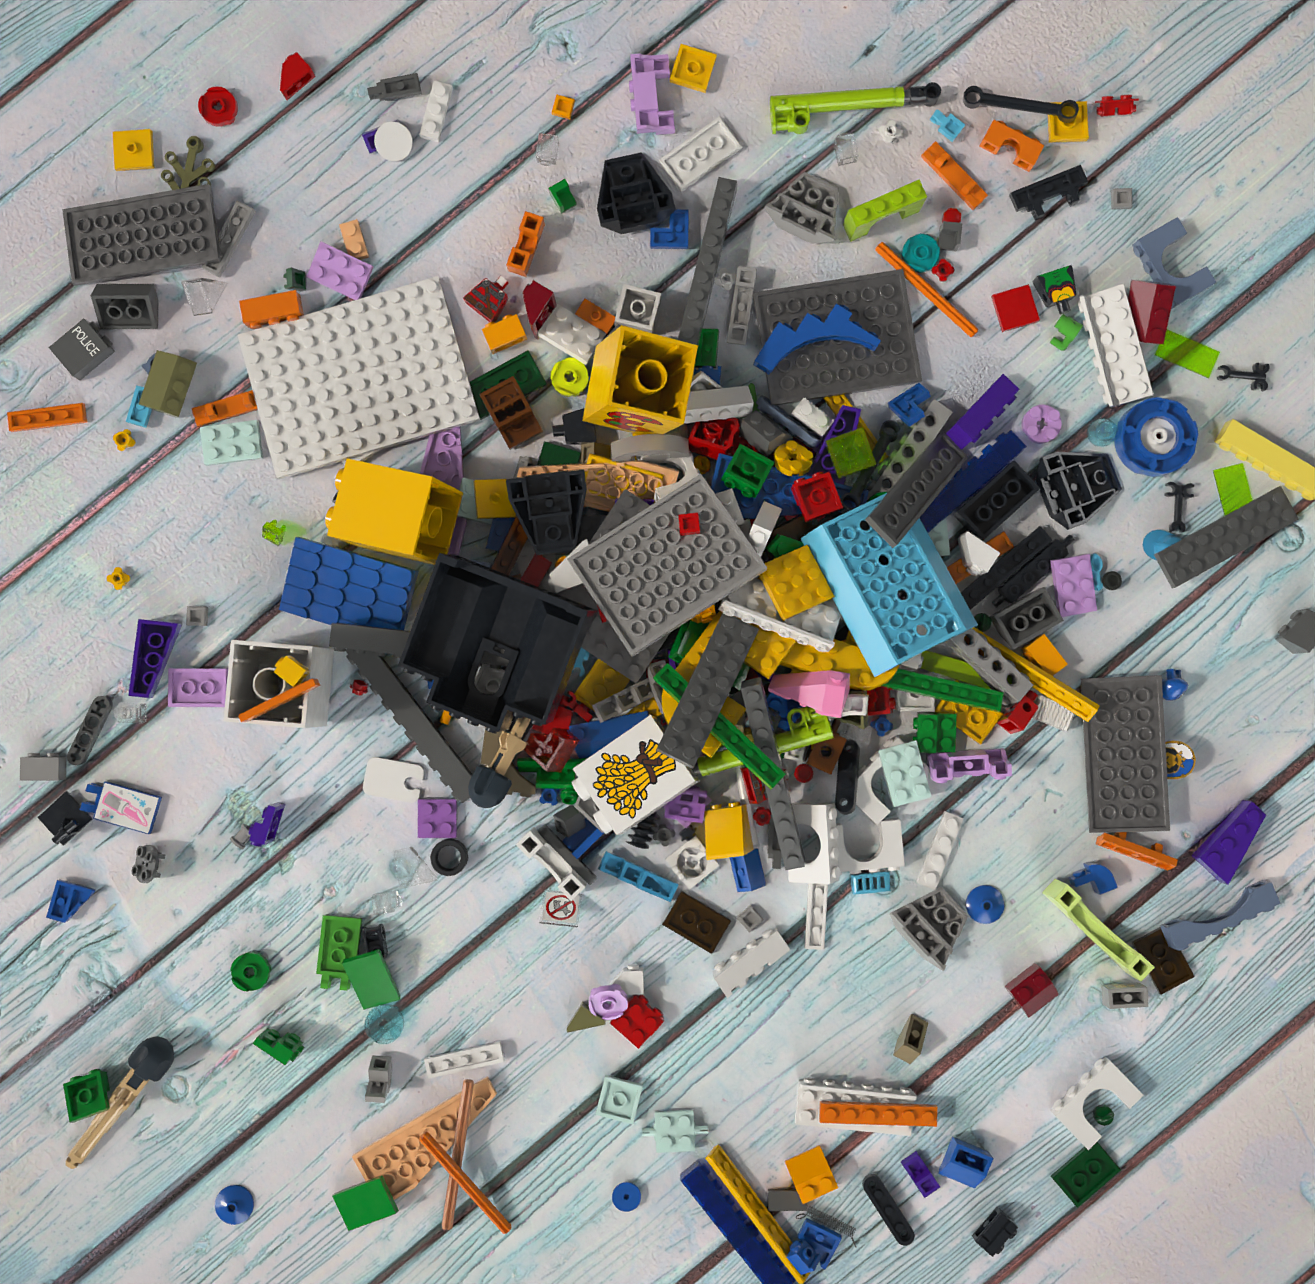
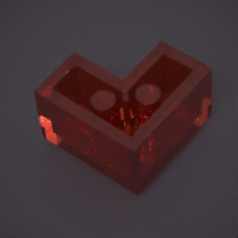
(553, 750)

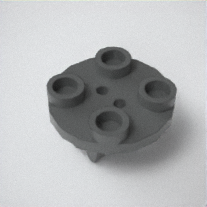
(147, 863)

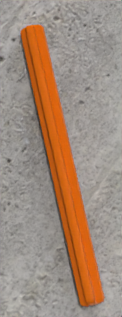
(927, 290)
(465, 1182)

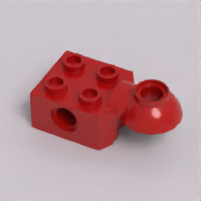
(717, 437)

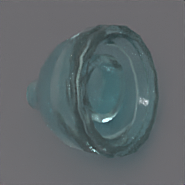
(1102, 432)

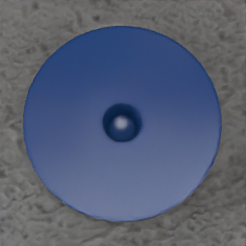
(626, 1196)

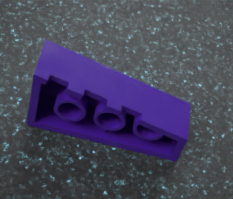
(982, 412)
(845, 422)
(151, 653)
(1230, 841)

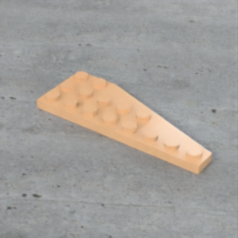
(607, 504)
(401, 1154)

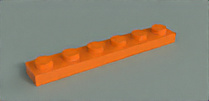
(878, 1113)

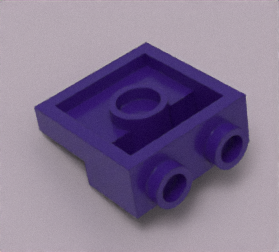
(265, 830)

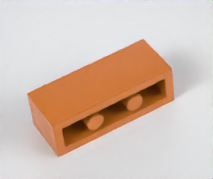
(271, 309)

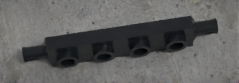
(1032, 571)

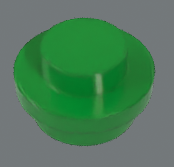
(569, 796)

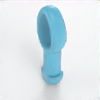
(1096, 564)

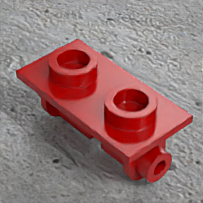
(1124, 104)

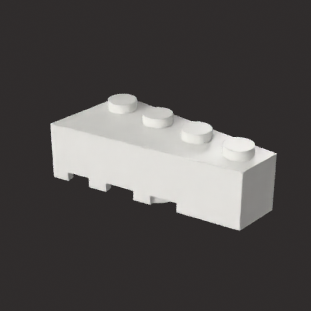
(750, 961)

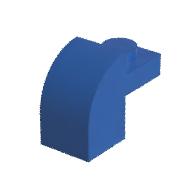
(1098, 875)

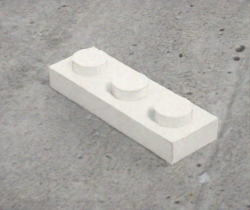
(436, 111)

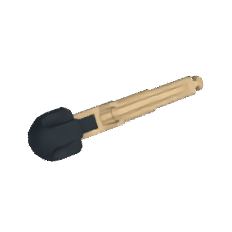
(489, 784)
(147, 1062)

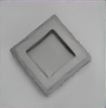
(1121, 198)
(197, 616)
(750, 918)

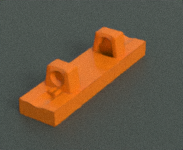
(954, 175)
(225, 408)
(1151, 856)

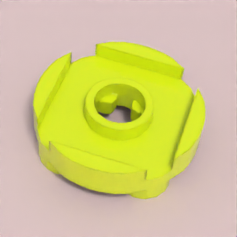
(565, 367)

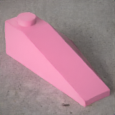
(819, 690)

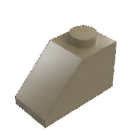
(911, 1039)

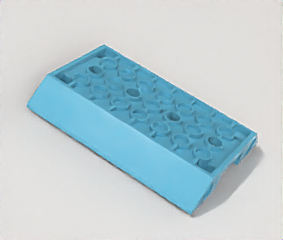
(868, 590)

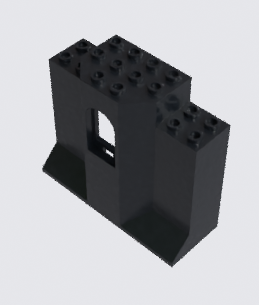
(479, 608)

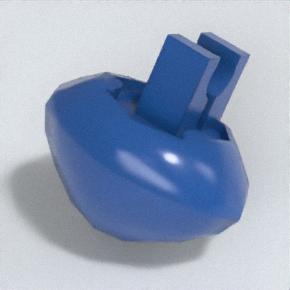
(1174, 685)

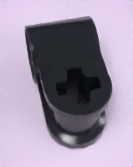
(375, 941)

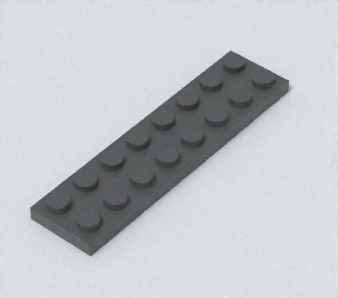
(916, 489)
(1226, 537)
(707, 690)

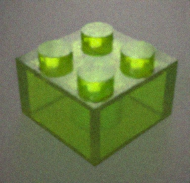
(850, 453)

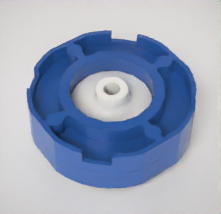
(1156, 437)

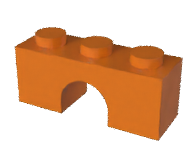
(1026, 148)
(529, 236)

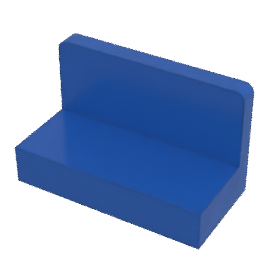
(583, 839)
(748, 871)

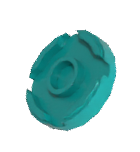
(921, 252)

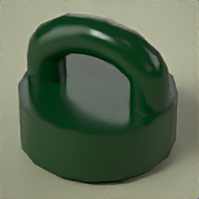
(983, 622)
(1103, 1115)

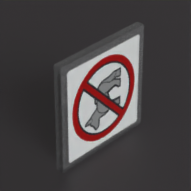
(559, 910)

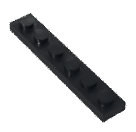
(1005, 567)

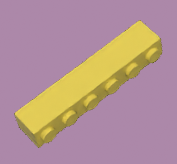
(1268, 457)

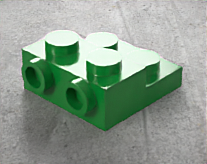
(747, 471)
(935, 732)
(280, 1048)
(87, 1095)

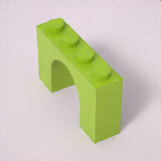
(905, 200)

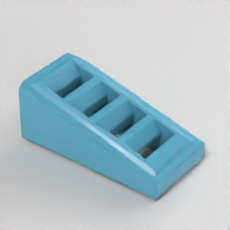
(855, 887)

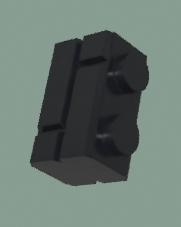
(995, 1232)

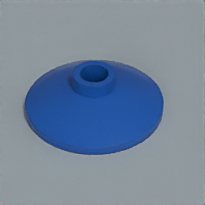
(976, 900)
(240, 1198)

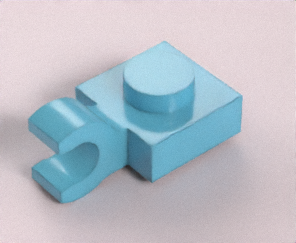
(949, 126)
(583, 654)

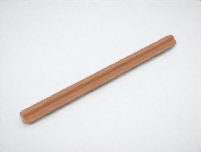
(458, 1151)

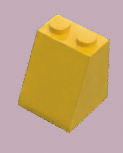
(727, 831)

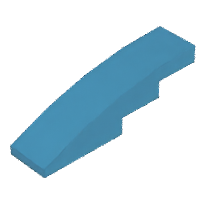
(638, 876)

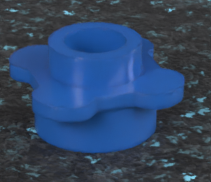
(886, 725)
(544, 796)

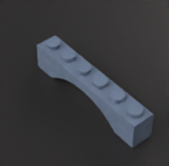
(1254, 900)

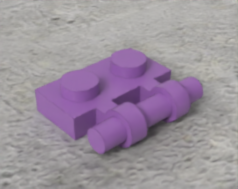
(687, 810)

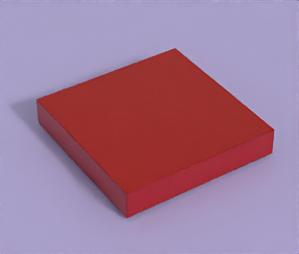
(1015, 308)

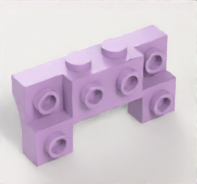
(643, 86)
(947, 765)

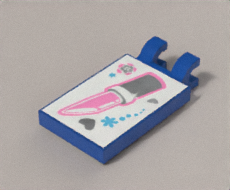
(123, 806)

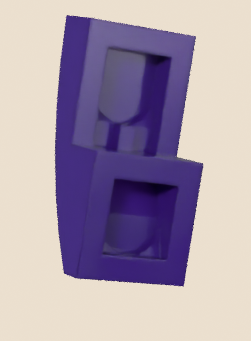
(920, 1174)

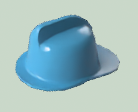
(1157, 541)

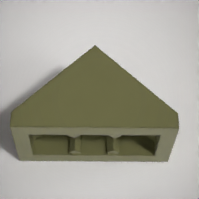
(584, 1019)

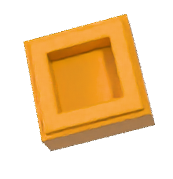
(563, 106)

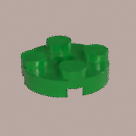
(239, 973)

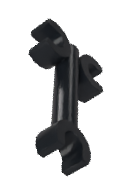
(1257, 375)
(1179, 491)

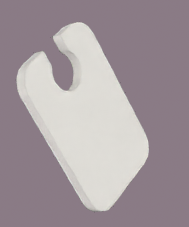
(387, 779)

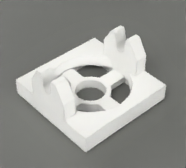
(673, 862)

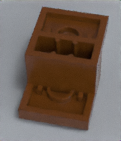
(511, 413)

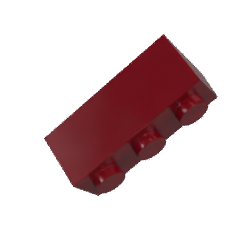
(539, 305)
(1151, 309)

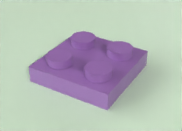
(437, 818)

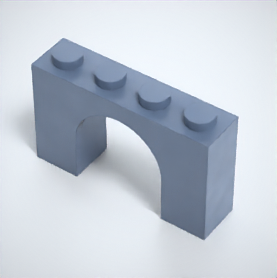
(1150, 251)

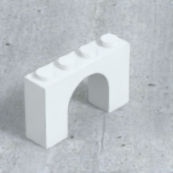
(685, 464)
(763, 527)
(865, 799)
(823, 820)
(888, 855)
(569, 880)
(1102, 1076)

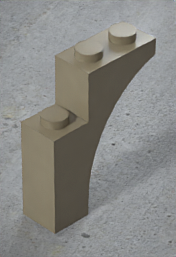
(519, 783)

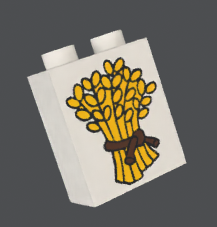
(631, 778)

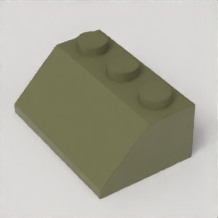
(167, 383)

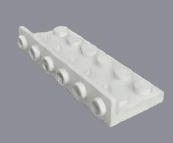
(1115, 346)
(754, 605)
(812, 1092)

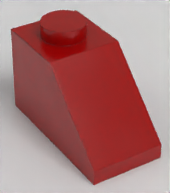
(294, 75)

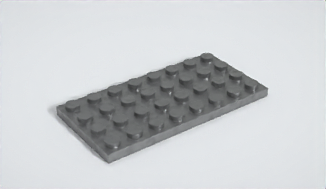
(141, 235)
(1126, 755)

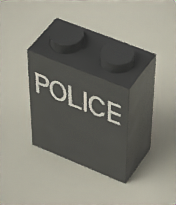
(82, 348)

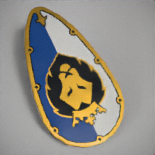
(1179, 759)

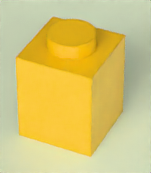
(291, 670)

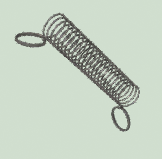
(844, 1230)

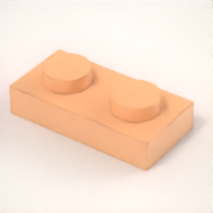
(354, 239)

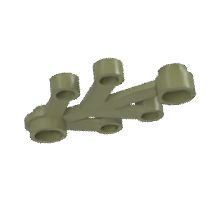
(188, 175)

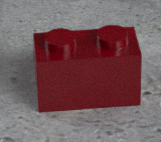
(1032, 990)

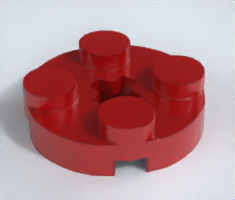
(226, 114)

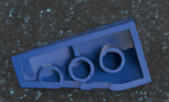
(596, 735)

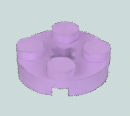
(1051, 418)
(605, 993)

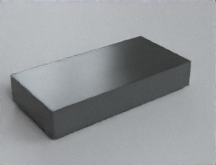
(785, 1200)

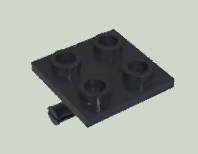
(64, 818)

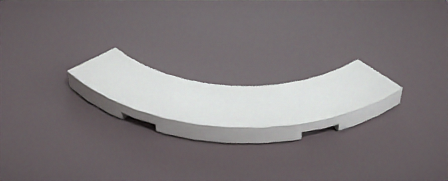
(855, 705)

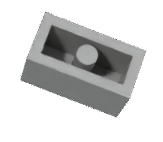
(42, 768)
(1124, 995)

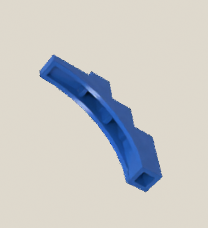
(811, 330)

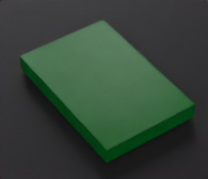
(371, 979)
(365, 1203)

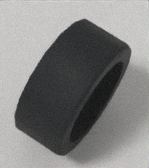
(452, 871)

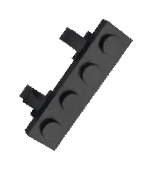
(1063, 184)

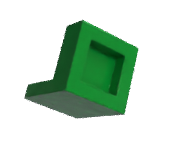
(562, 196)

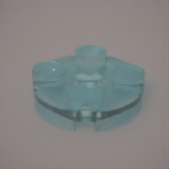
(378, 1033)

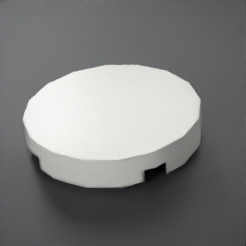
(393, 141)

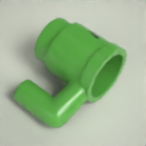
(1068, 327)

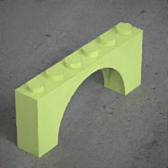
(1122, 954)

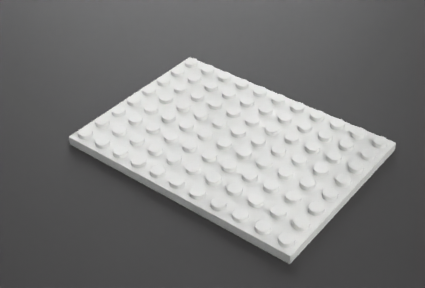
(358, 377)

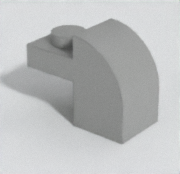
(379, 1079)

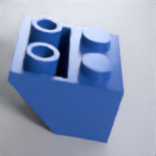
(965, 1163)

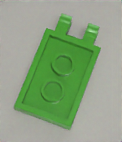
(338, 941)

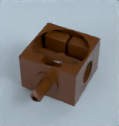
(835, 745)

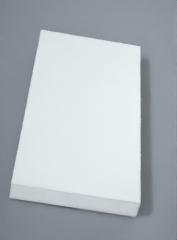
(700, 154)

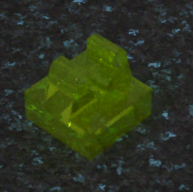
(273, 533)

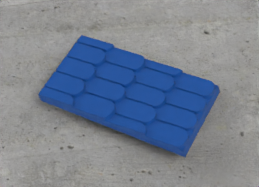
(346, 587)

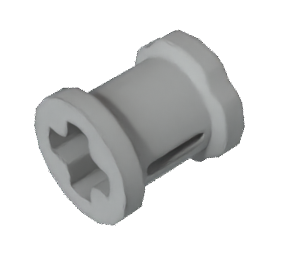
(241, 837)

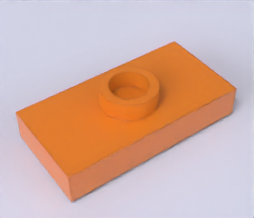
(596, 316)

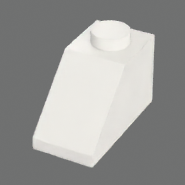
(630, 980)

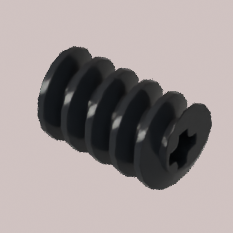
(641, 833)

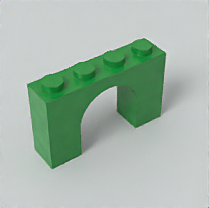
(687, 637)

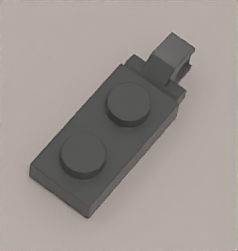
(396, 88)
(773, 846)

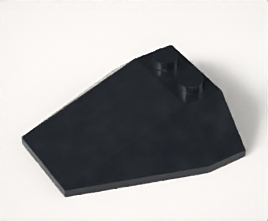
(632, 195)
(1076, 485)
(549, 508)

